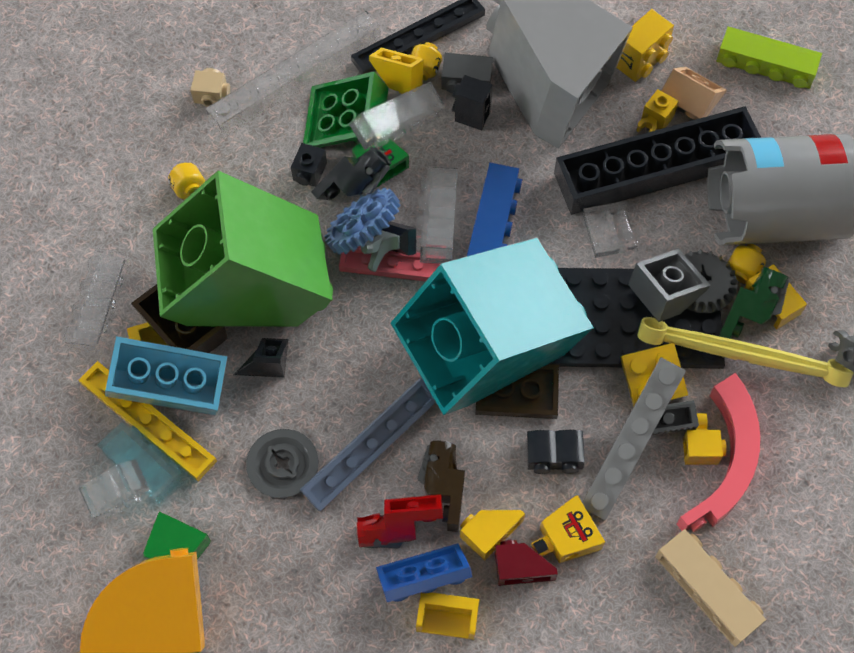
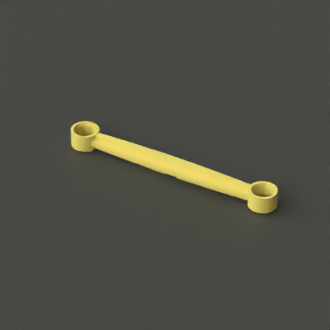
(658, 332)

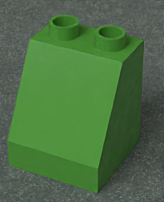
(240, 259)

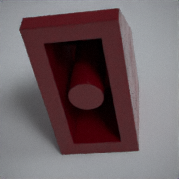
(521, 564)

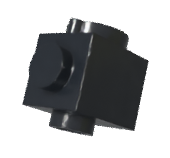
(308, 165)

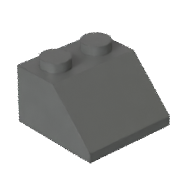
(667, 284)

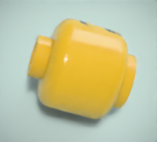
(431, 57)
(185, 179)
(747, 262)

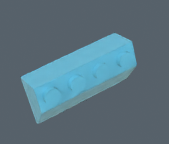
(165, 376)

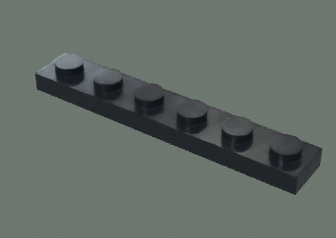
(425, 30)

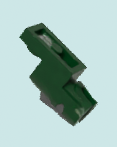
(757, 305)

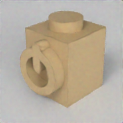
(209, 86)

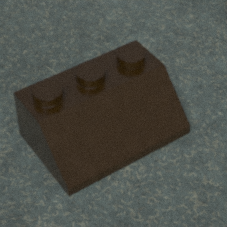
(175, 334)

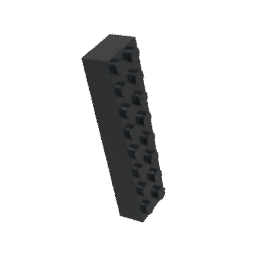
(648, 160)

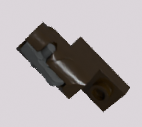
(442, 477)

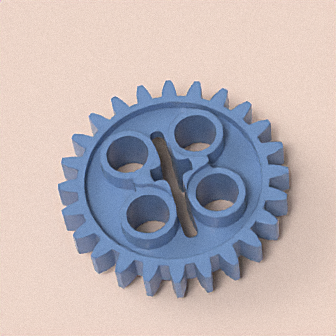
(362, 221)

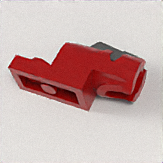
(398, 521)

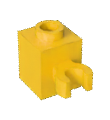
(658, 112)
(703, 445)

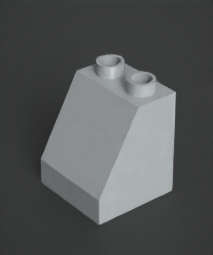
(555, 59)

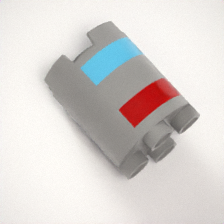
(784, 189)

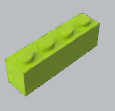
(769, 57)

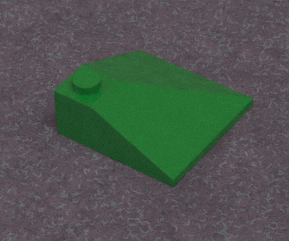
(338, 104)

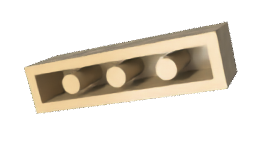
(710, 587)

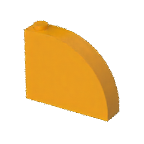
(149, 609)

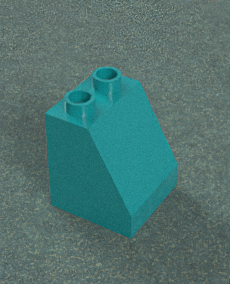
(489, 322)

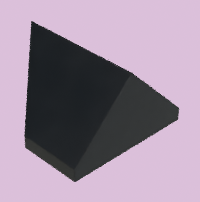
(267, 360)

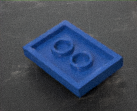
(423, 573)

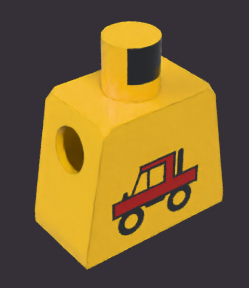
(569, 533)

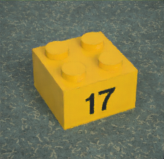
(646, 45)

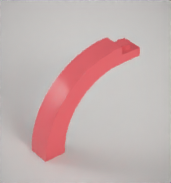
(744, 434)

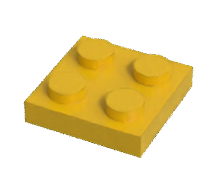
(640, 365)

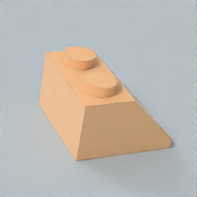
(693, 92)

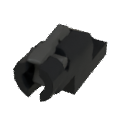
(354, 175)

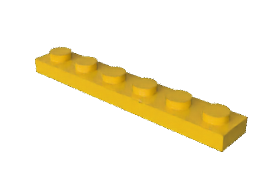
(152, 425)

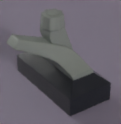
(394, 238)

